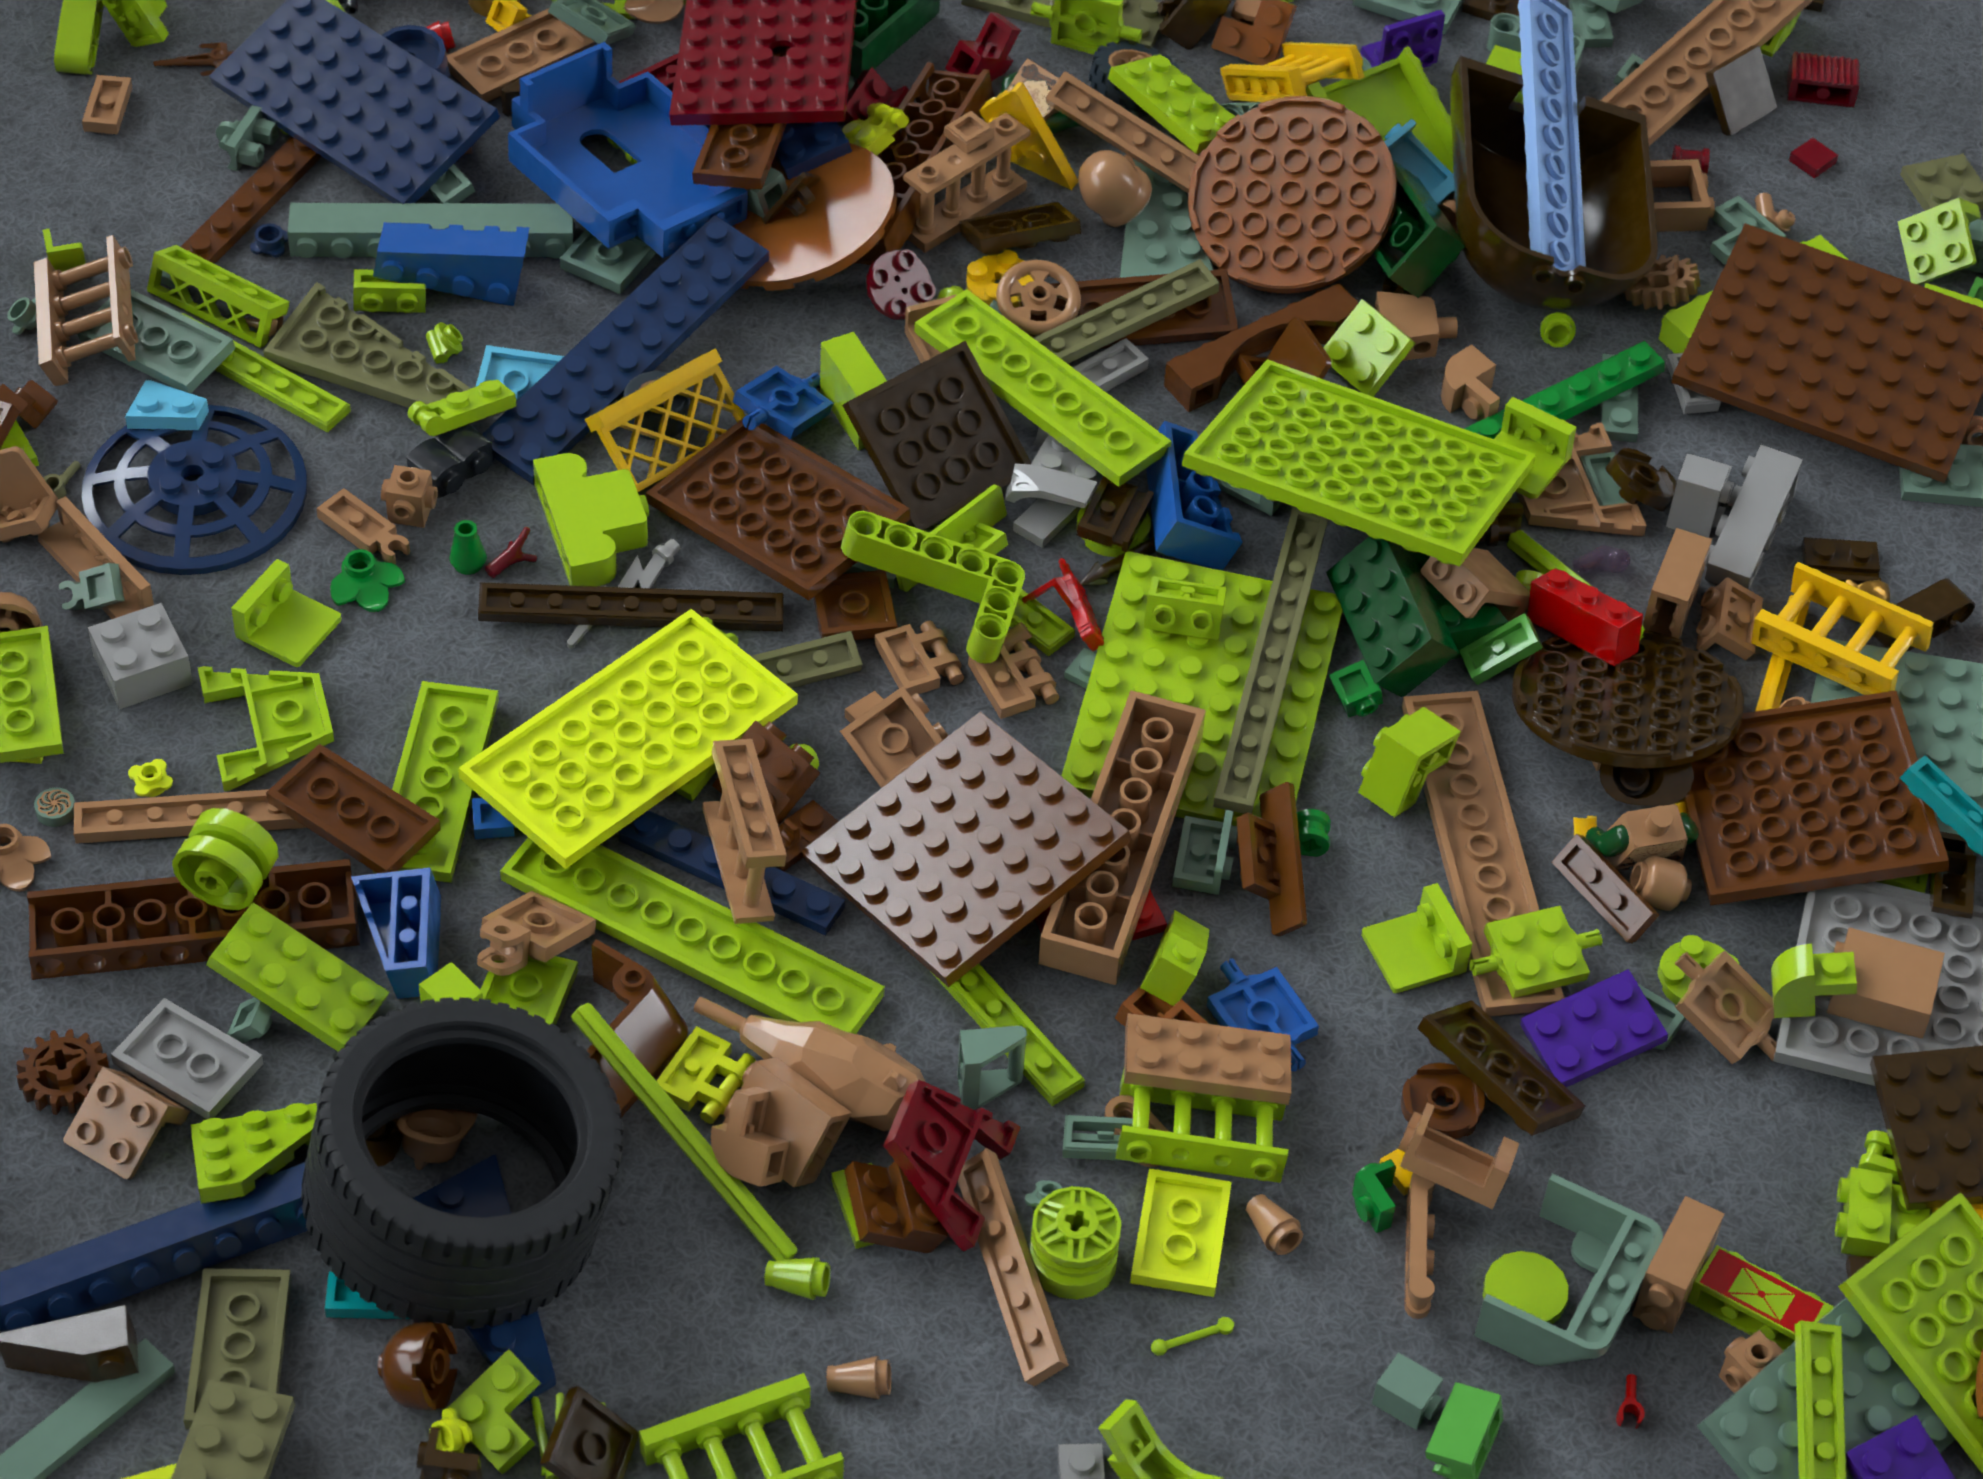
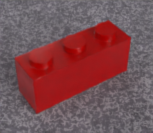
(1585, 616)

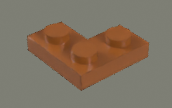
(1258, 42)

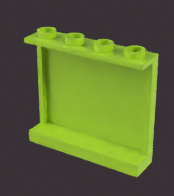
(1395, 95)

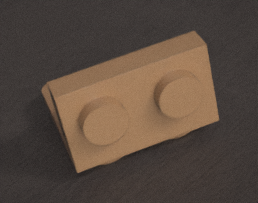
(24, 496)

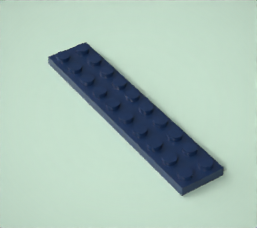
(626, 344)

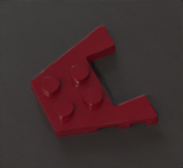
(931, 1146)

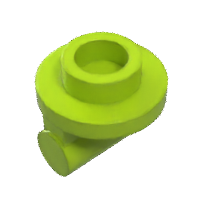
(444, 342)

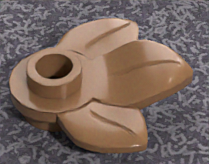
(19, 856)

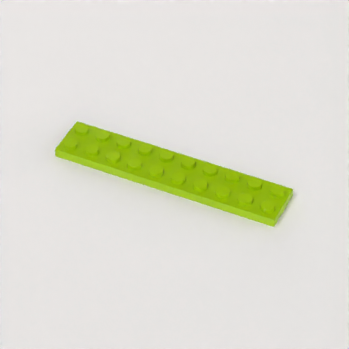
(699, 937)

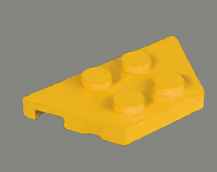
(1039, 150)

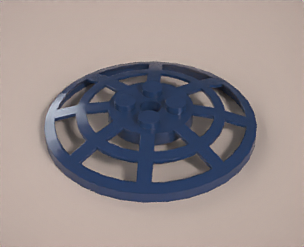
(194, 498)

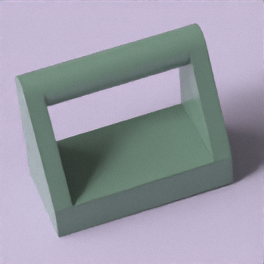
(980, 1048)

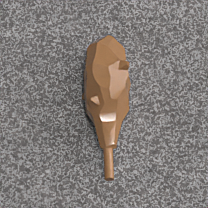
(844, 1065)

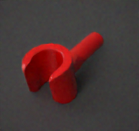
(1630, 1402)

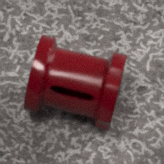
(1703, 156)

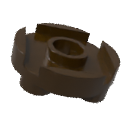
(1641, 480)

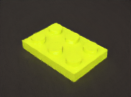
(1181, 1232)

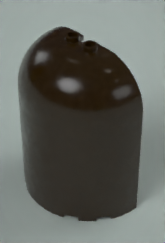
(1494, 194)

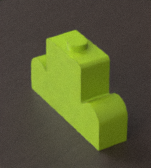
(590, 516)

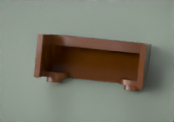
(646, 1025)

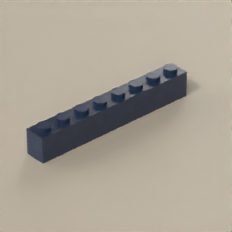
(151, 1252)

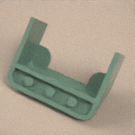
(1608, 1242)

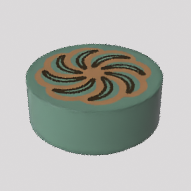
(54, 807)

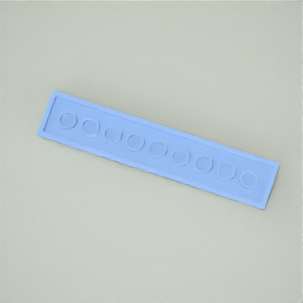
(1551, 132)

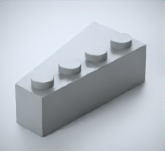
(1754, 516)

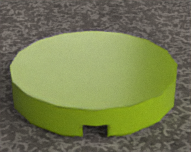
(1528, 1284)

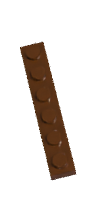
(251, 201)

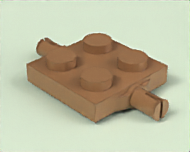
(1727, 1006)

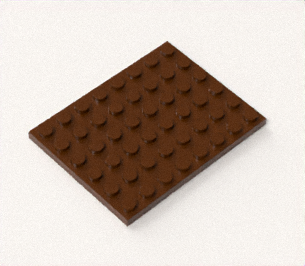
(1839, 352)

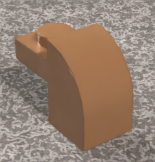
(1468, 384)
(742, 1145)

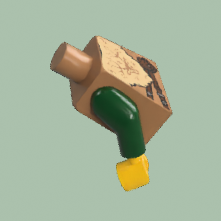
(1039, 84)
(1641, 834)

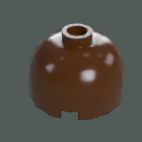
(418, 1366)

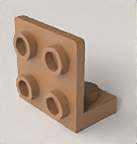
(121, 1121)

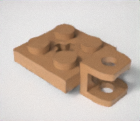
(533, 928)

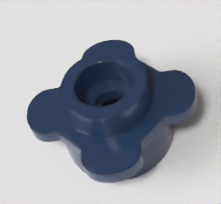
(269, 240)

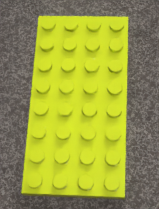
(626, 737)

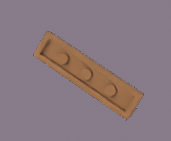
(81, 546)

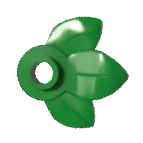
(365, 585)

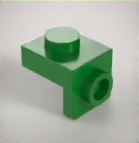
(1356, 689)
(1370, 1196)

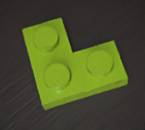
(487, 1409)

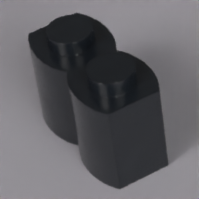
(453, 458)

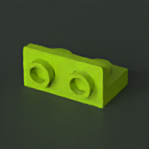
(1184, 608)

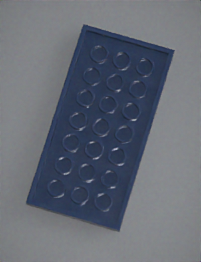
(355, 98)

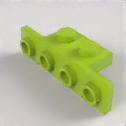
(973, 526)

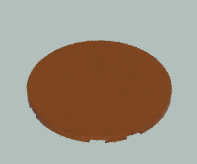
(1293, 194)
(834, 231)

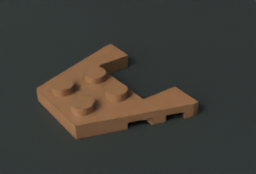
(1571, 501)

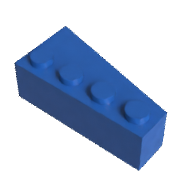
(1187, 507)

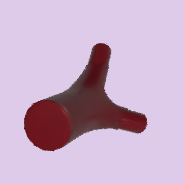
(511, 555)

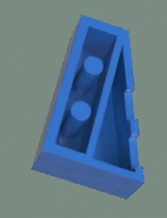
(405, 924)

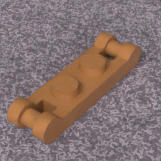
(1419, 1260)

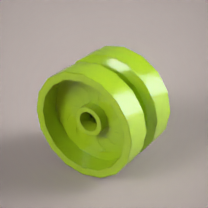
(225, 859)

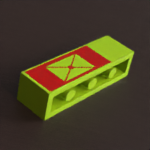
(1753, 1298)

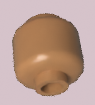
(1661, 882)

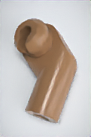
(1781, 220)

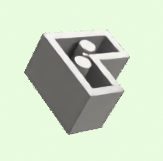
(1699, 494)

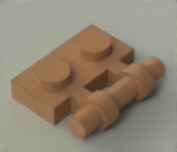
(910, 664)
(1007, 687)

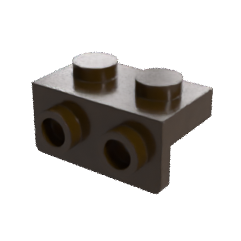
(445, 1464)

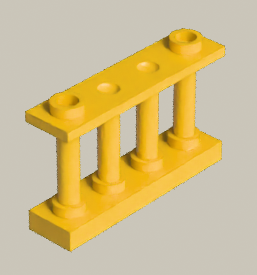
(1291, 75)
(1828, 657)

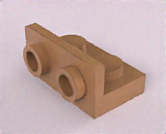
(1728, 618)

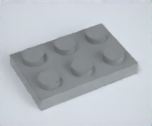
(187, 1059)

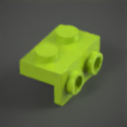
(383, 295)

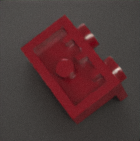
(871, 90)

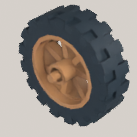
(1112, 56)

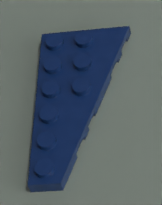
(481, 1193)

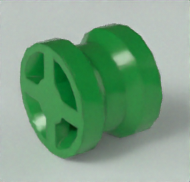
(1313, 832)

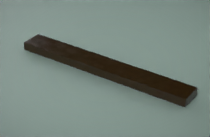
(627, 606)

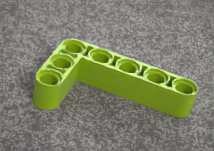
(78, 36)
(944, 566)

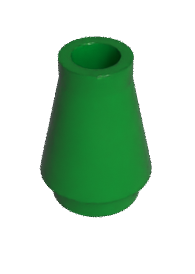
(467, 550)

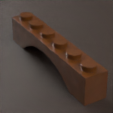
(1201, 373)

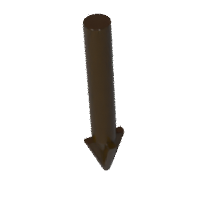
(1099, 573)

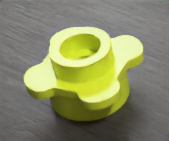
(150, 786)
(454, 1431)

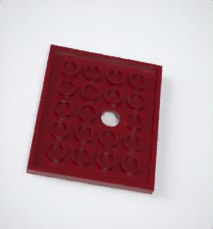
(730, 68)

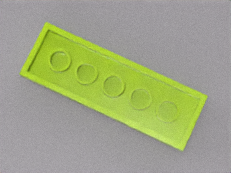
(444, 733)

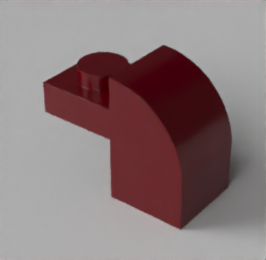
(988, 51)

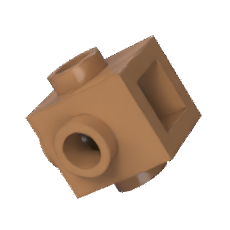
(409, 496)
(1746, 1359)

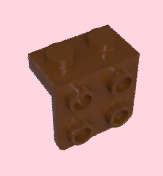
(1294, 349)

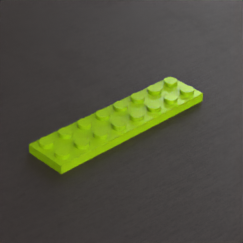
(1046, 388)

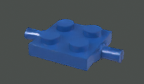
(783, 402)
(1263, 1004)

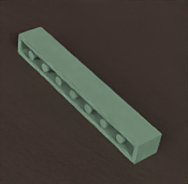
(356, 228)

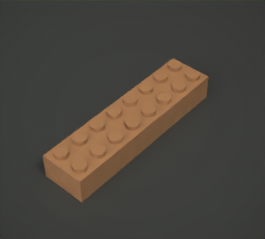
(1141, 790)

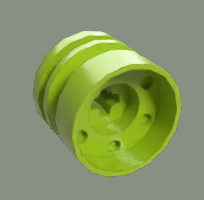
(1075, 1242)

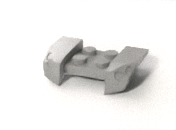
(1054, 475)

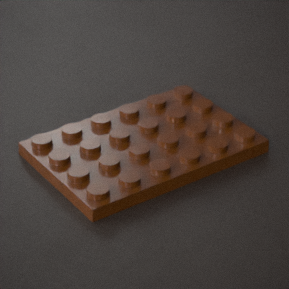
(771, 505)

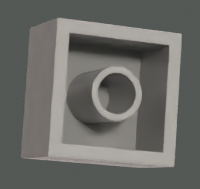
(140, 655)

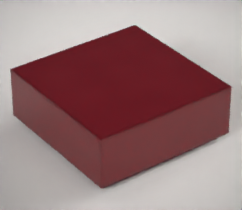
(1813, 157)

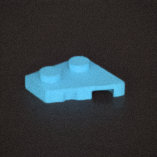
(166, 408)

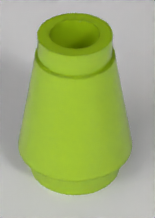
(799, 1276)

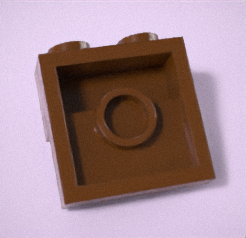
(784, 769)
(890, 1209)

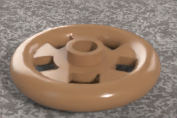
(1039, 271)

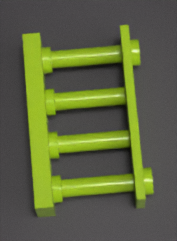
(1201, 1153)
(747, 1416)

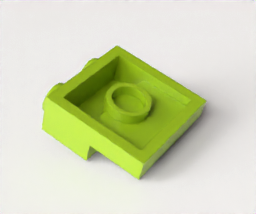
(1872, 1213)

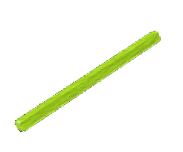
(683, 1132)

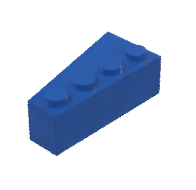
(454, 259)

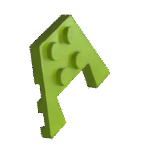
(285, 715)

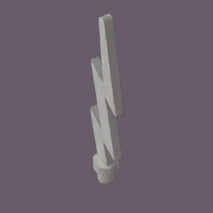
(635, 576)

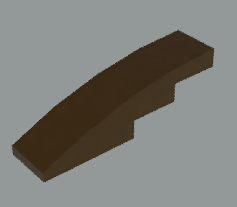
(1953, 890)

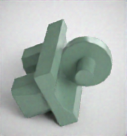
(242, 137)

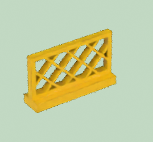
(652, 395)

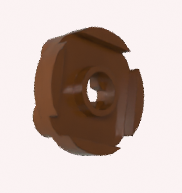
(1446, 1081)

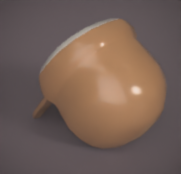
(1114, 187)

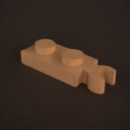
(362, 525)

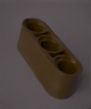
(1939, 603)

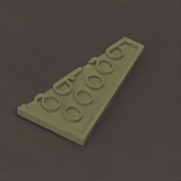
(356, 353)

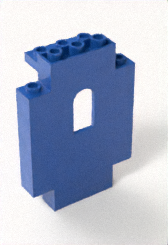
(643, 200)

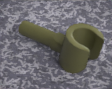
(59, 481)

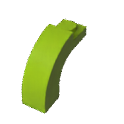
(1138, 1449)

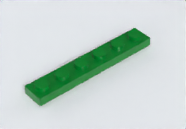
(1587, 387)

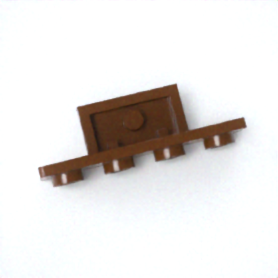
(1273, 858)

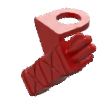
(1074, 596)

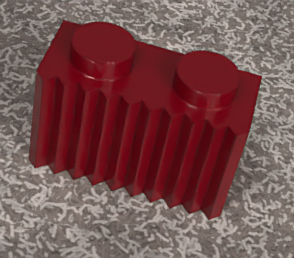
(1823, 79)

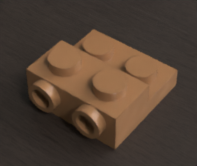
(893, 735)

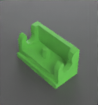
(1465, 1432)

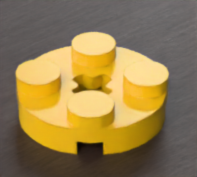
(984, 272)

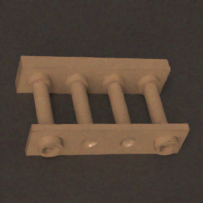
(976, 199)
(53, 307)
(743, 830)

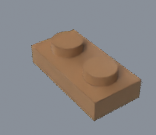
(107, 104)

